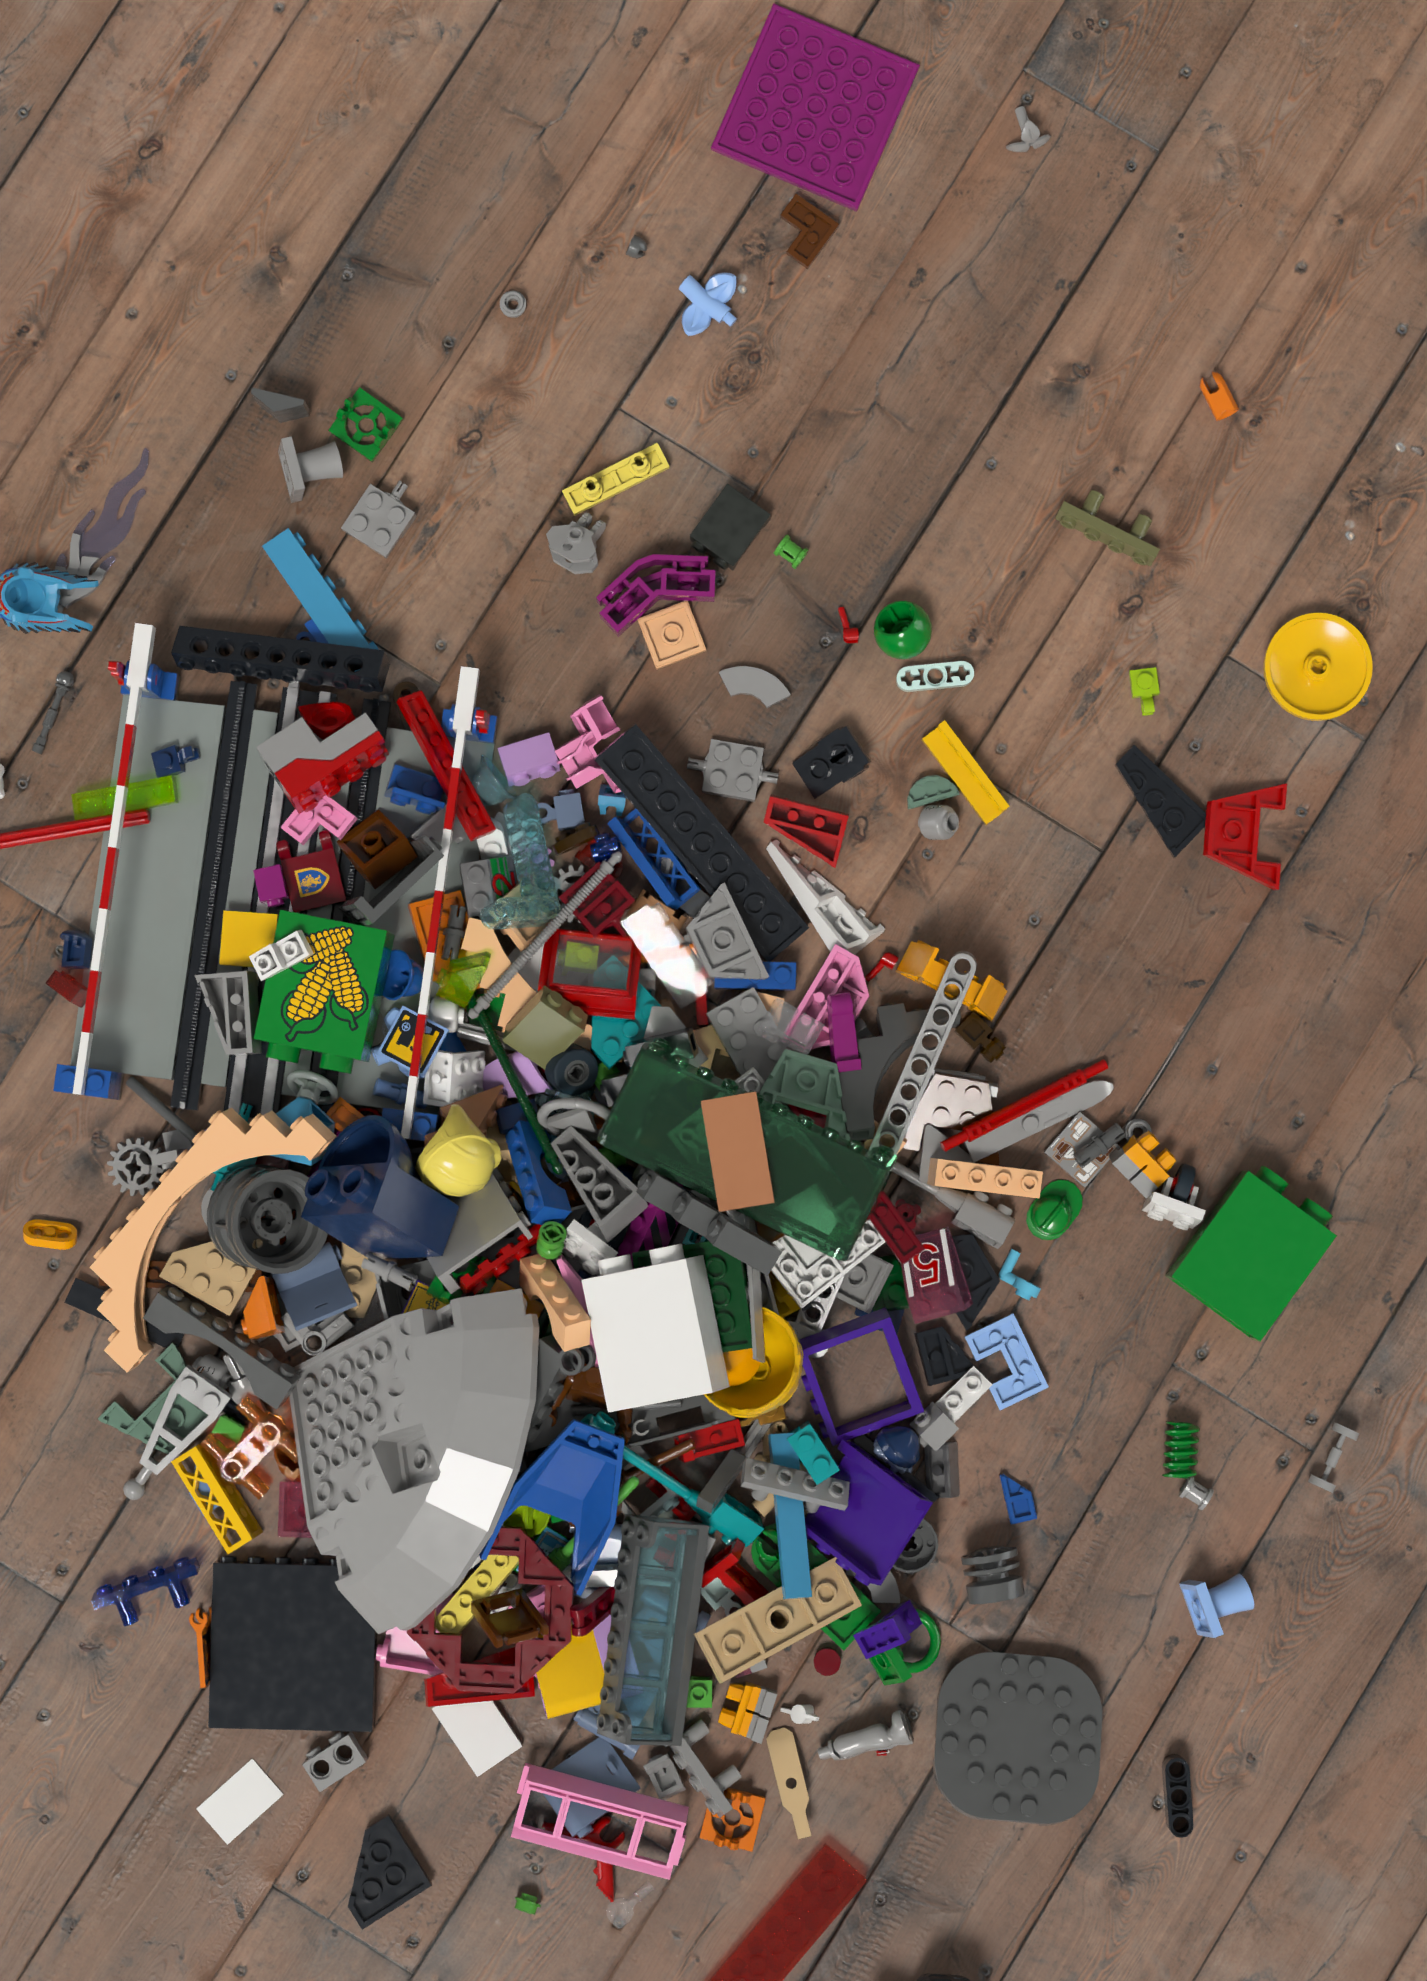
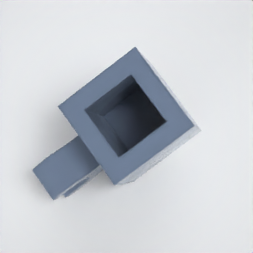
(567, 810)

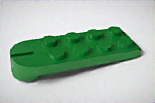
(843, 1628)

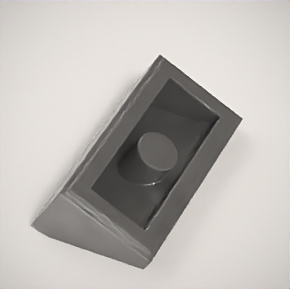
(943, 1470)

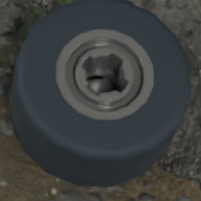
(572, 1070)

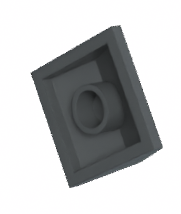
(280, 406)

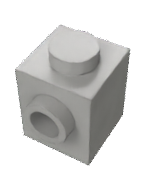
(933, 1427)

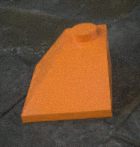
(262, 1311)

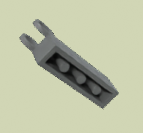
(551, 1372)

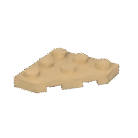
(209, 1276)

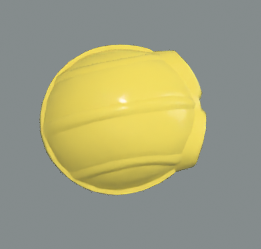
(458, 1157)

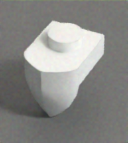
(494, 844)

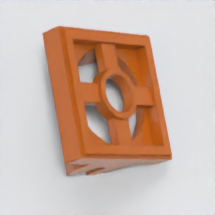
(743, 1842)

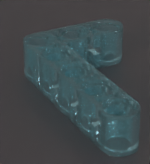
(533, 869)

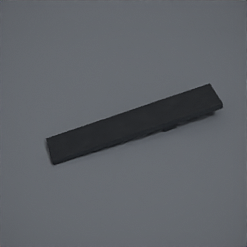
(88, 1299)

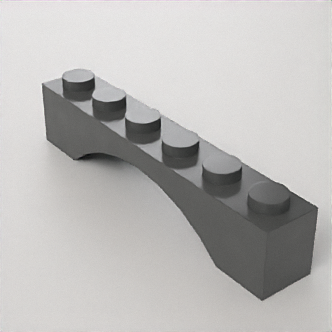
(268, 1376)

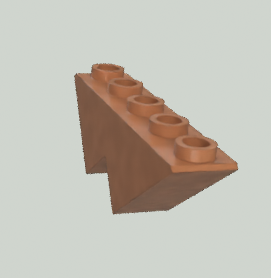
(478, 1107)

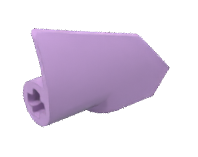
(526, 1071)

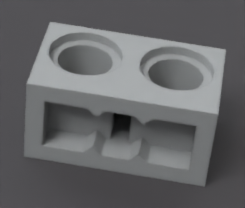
(338, 1765)

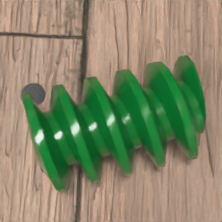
(1181, 1450)

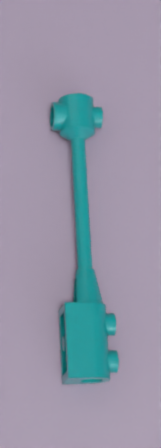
(728, 1517)

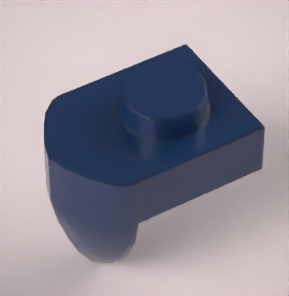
(76, 949)

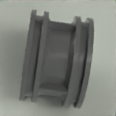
(235, 1239)

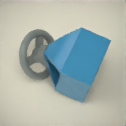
(306, 1104)

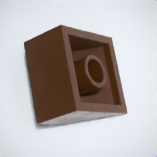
(377, 849)

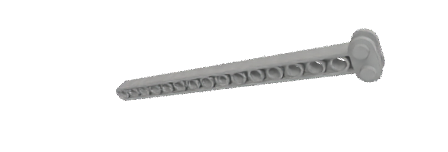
(803, 1324)

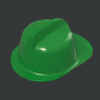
(1054, 1210)

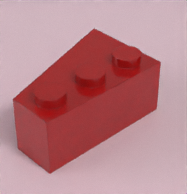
(808, 825)

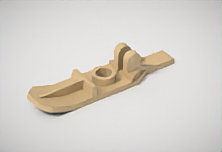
(785, 1766)

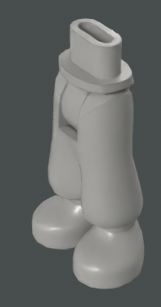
(870, 1739)

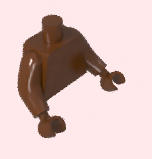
(588, 1389)

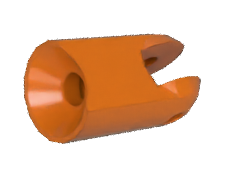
(1220, 400)

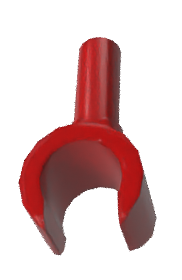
(850, 635)
(888, 960)

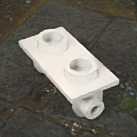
(963, 1394)

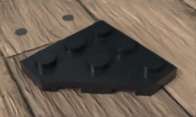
(384, 1874)

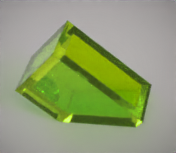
(462, 978)

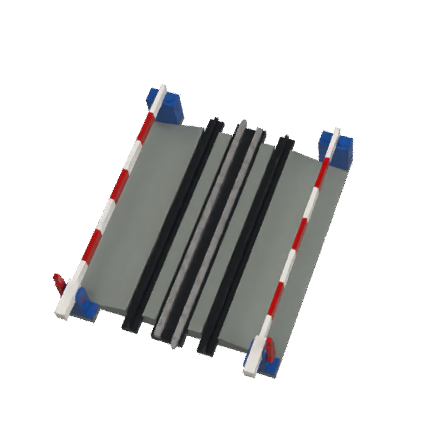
(172, 878)

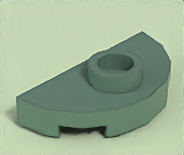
(930, 790)

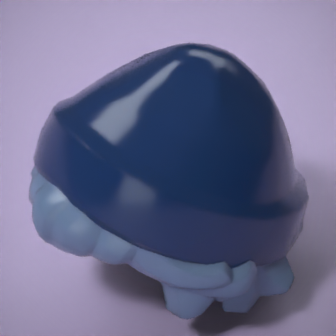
(898, 1447)

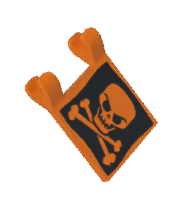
(203, 1644)

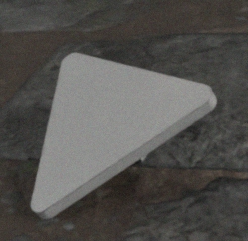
(932, 1148)

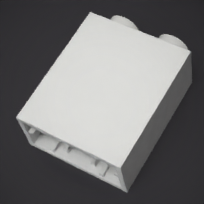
(654, 1329)

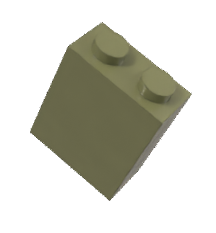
(545, 1027)

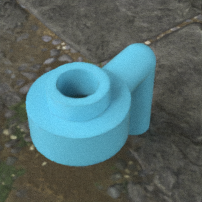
(1024, 1288)

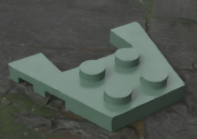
(808, 1085)
(182, 1418)

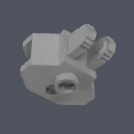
(576, 544)

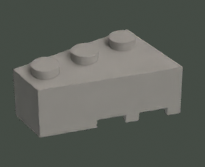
(234, 1008)

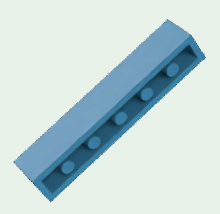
(315, 591)

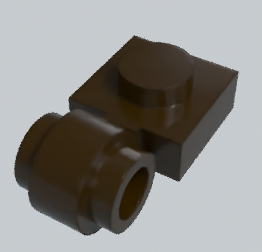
(975, 1032)

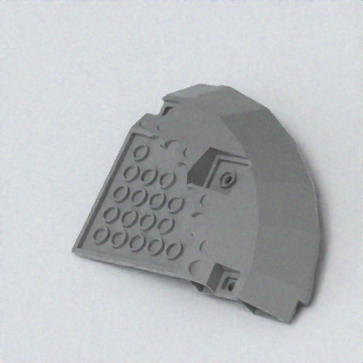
(369, 1412)

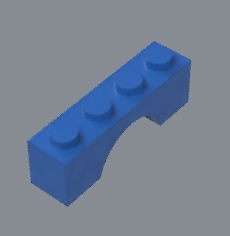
(541, 1196)

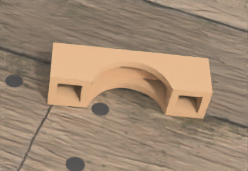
(567, 1317)

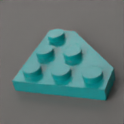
(613, 1034)

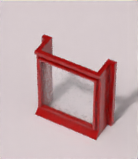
(592, 971)

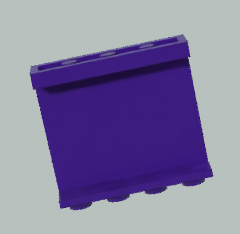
(877, 1521)

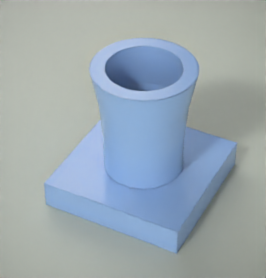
(1210, 1604)

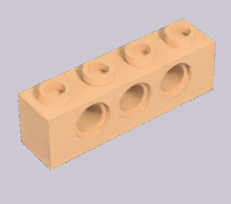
(984, 1178)

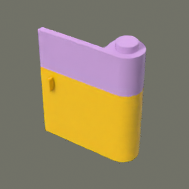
(575, 1673)

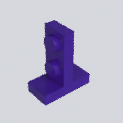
(889, 1631)

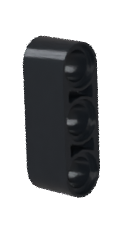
(1184, 1807)

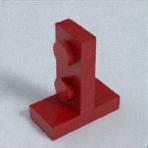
(712, 1439)
(732, 1574)

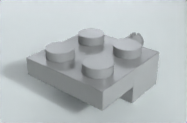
(380, 519)

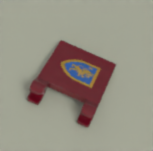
(312, 878)

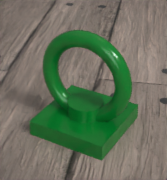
(890, 1663)

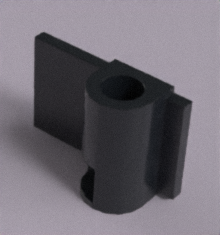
(832, 761)

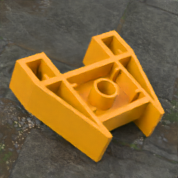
(920, 967)

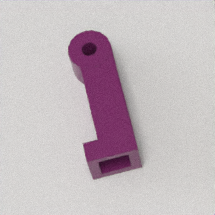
(842, 1032)

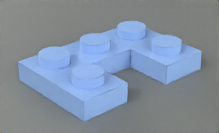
(1026, 1375)

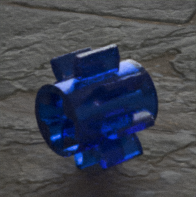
(605, 847)

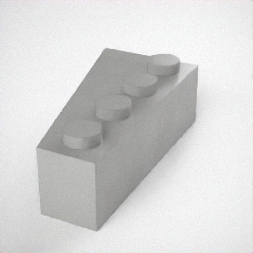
(600, 1184)

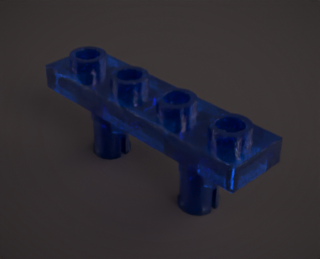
(157, 1577)

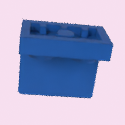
(414, 788)

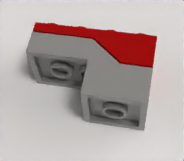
(313, 768)

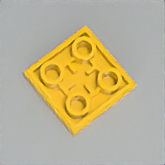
(244, 935)

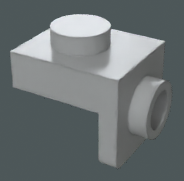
(664, 1776)

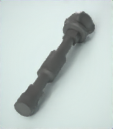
(64, 682)

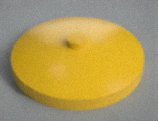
(1317, 666)

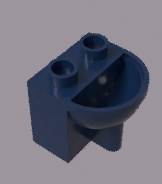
(374, 1197)

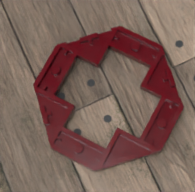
(530, 1655)

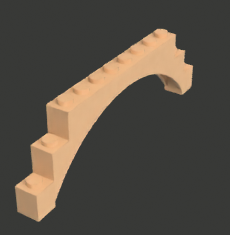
(519, 992)
(127, 1258)

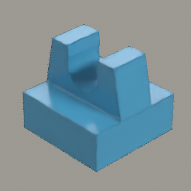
(609, 798)

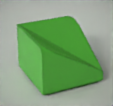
(230, 1428)

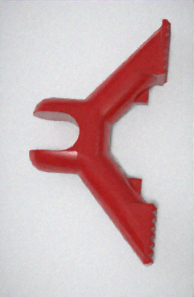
(604, 1870)

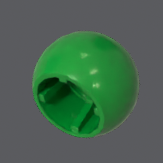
(902, 630)

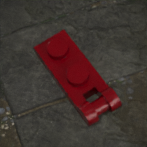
(592, 1611)

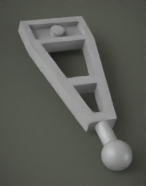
(201, 1393)

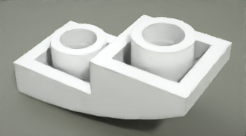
(281, 955)

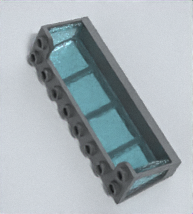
(652, 1630)

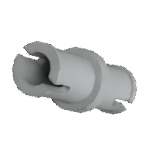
(389, 1271)

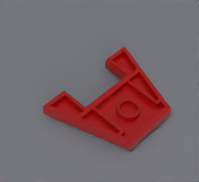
(1234, 833)

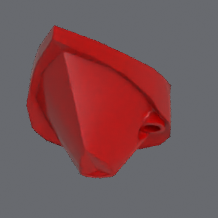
(326, 717)

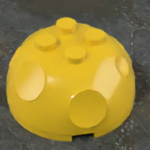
(774, 1379)

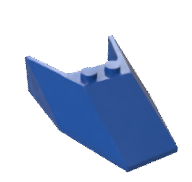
(577, 1483)

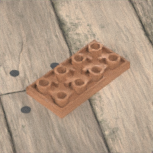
(737, 1151)

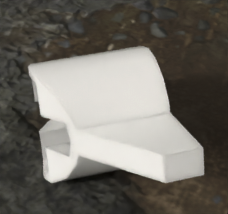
(801, 1713)

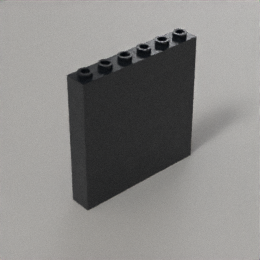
(288, 1649)

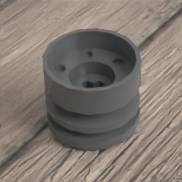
(924, 1553)
(992, 1575)

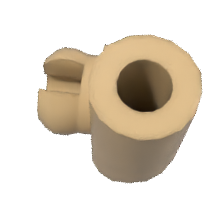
(776, 1428)

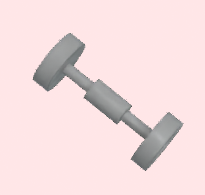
(1333, 1457)

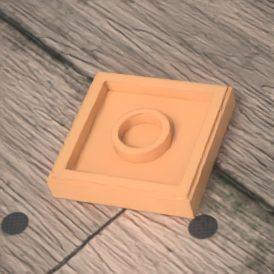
(671, 635)

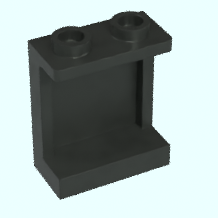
(729, 527)

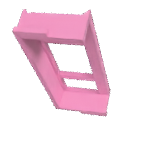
(607, 1798)

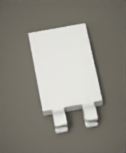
(479, 1733)

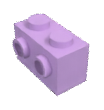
(529, 760)

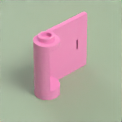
(404, 1654)

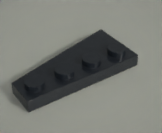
(1163, 802)

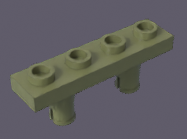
(1099, 530)

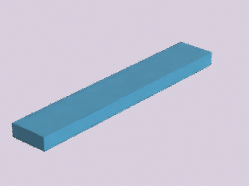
(790, 1526)

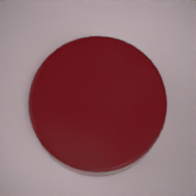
(827, 1661)

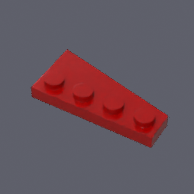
(498, 1267)
(441, 1691)

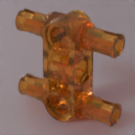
(251, 1447)

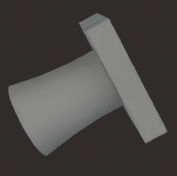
(308, 466)

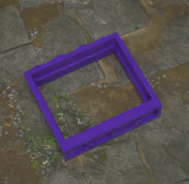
(841, 1334)

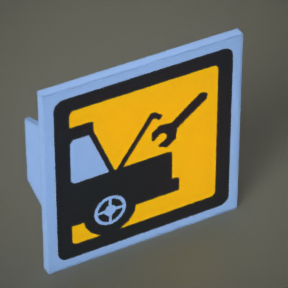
(400, 1040)

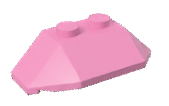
(839, 974)

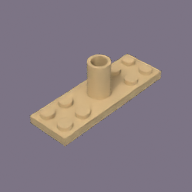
(750, 1637)

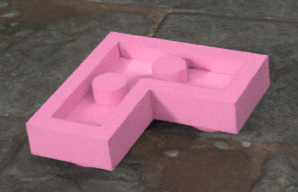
(326, 813)

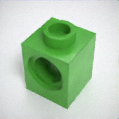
(700, 1692)

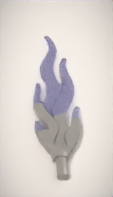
(102, 537)

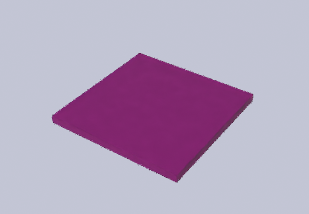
(815, 107)

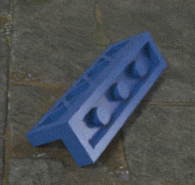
(648, 866)

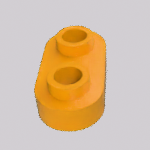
(50, 1234)

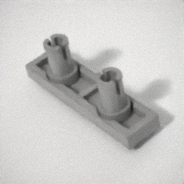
(794, 1484)
(700, 1779)

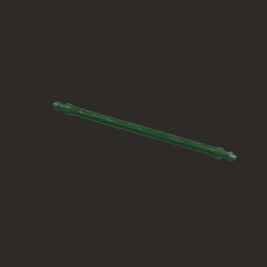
(529, 1111)

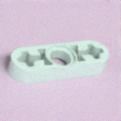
(955, 680)

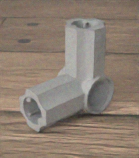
(328, 1330)

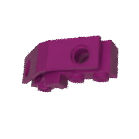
(663, 585)

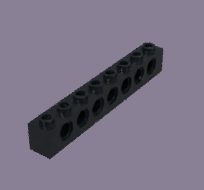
(293, 653)

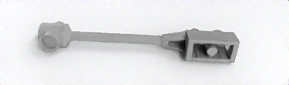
(971, 1211)

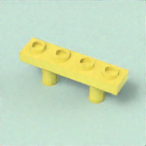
(615, 479)
(480, 1584)

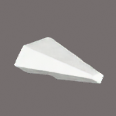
(825, 905)

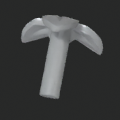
(1029, 133)

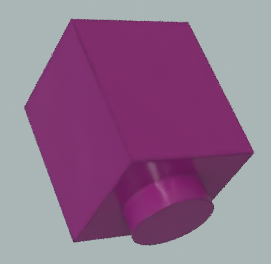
(271, 885)

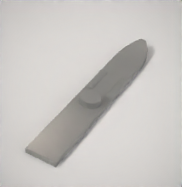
(1040, 1118)
(755, 1297)

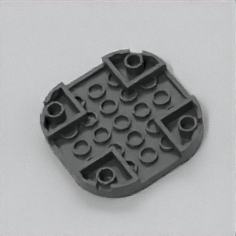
(1017, 1738)

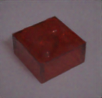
(68, 987)

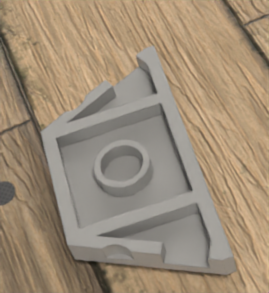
(724, 940)

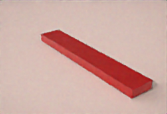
(440, 757)

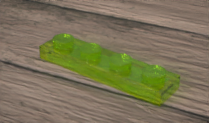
(140, 795)

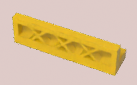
(965, 773)
(226, 1496)

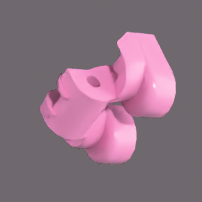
(578, 754)

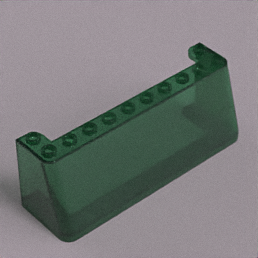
(818, 1179)

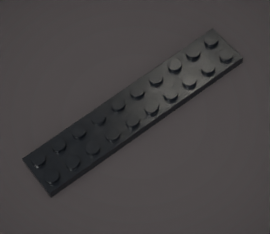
(700, 839)

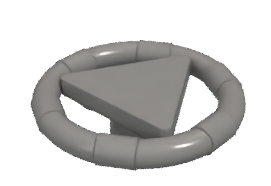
(577, 1116)

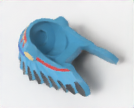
(32, 598)

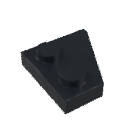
(940, 1356)

